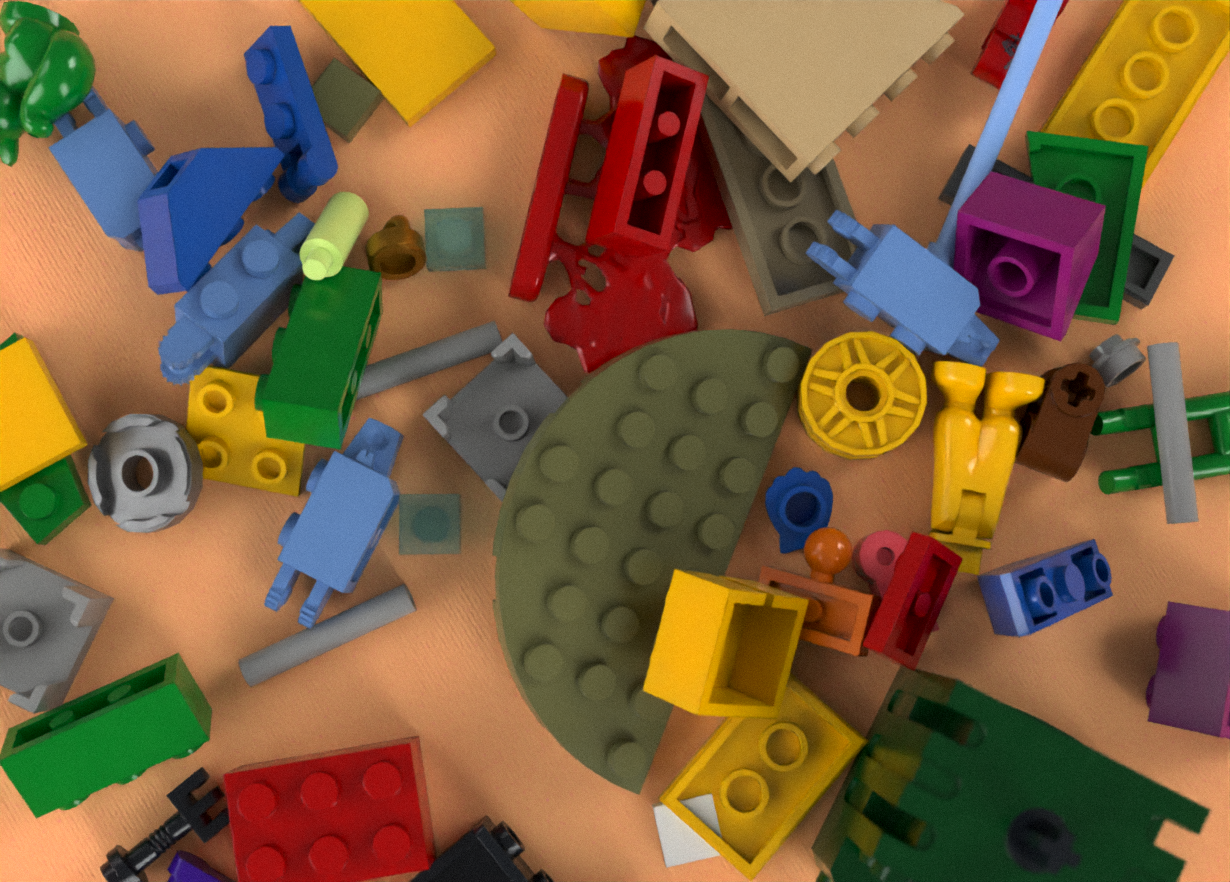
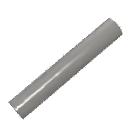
(429, 359)
(1172, 433)
(327, 635)

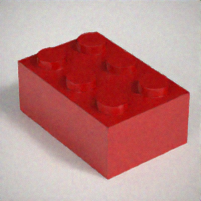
(332, 815)

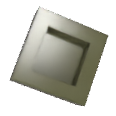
(345, 99)

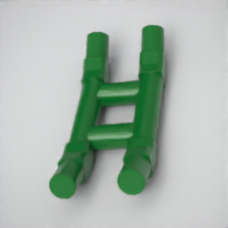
(1210, 406)

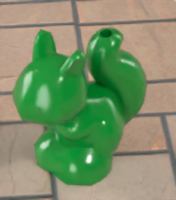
(41, 73)

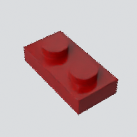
(912, 601)

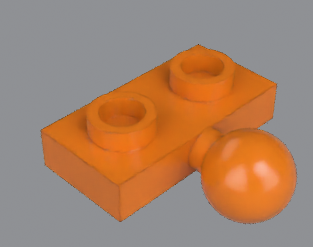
(835, 613)

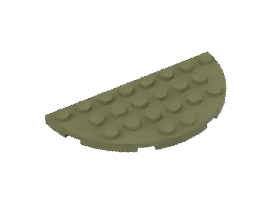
(611, 496)

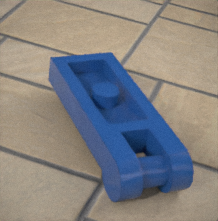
(290, 113)

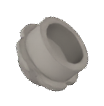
(1117, 359)

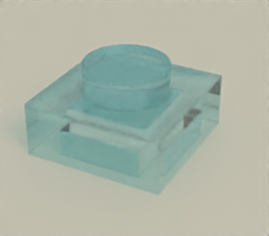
(455, 239)
(430, 524)

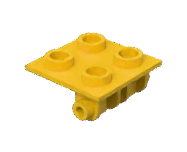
(234, 434)

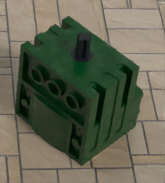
(991, 795)

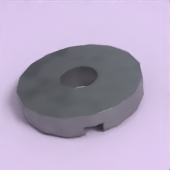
(175, 473)

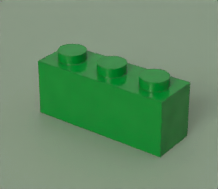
(321, 358)
(107, 736)

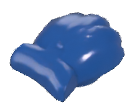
(798, 506)

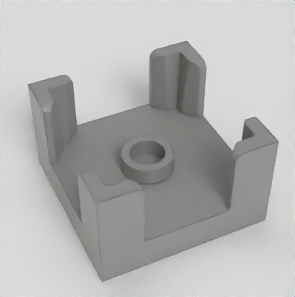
(497, 413)
(44, 630)

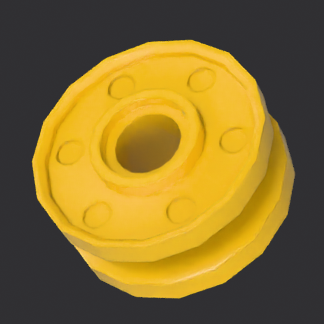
(890, 374)

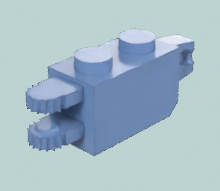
(107, 168)
(908, 290)
(234, 301)
(340, 521)

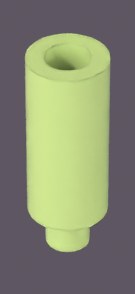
(333, 235)

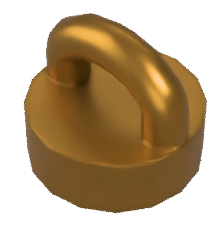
(396, 250)

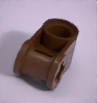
(1059, 430)

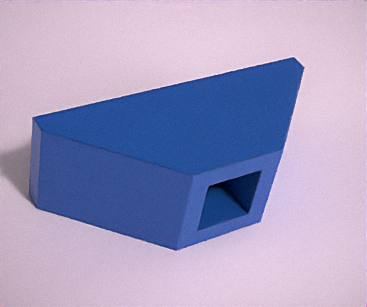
(197, 208)
(1045, 588)

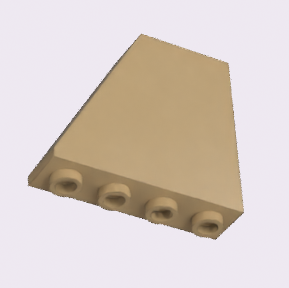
(802, 67)

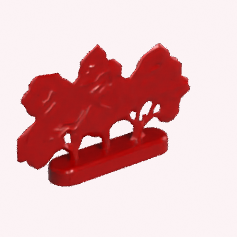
(640, 294)

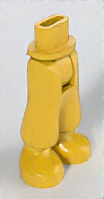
(975, 454)

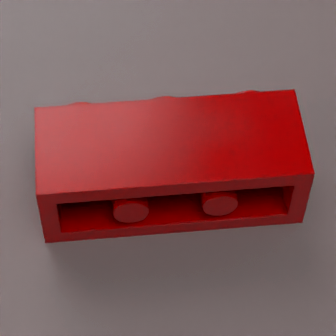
(647, 158)

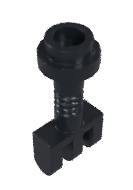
(191, 815)

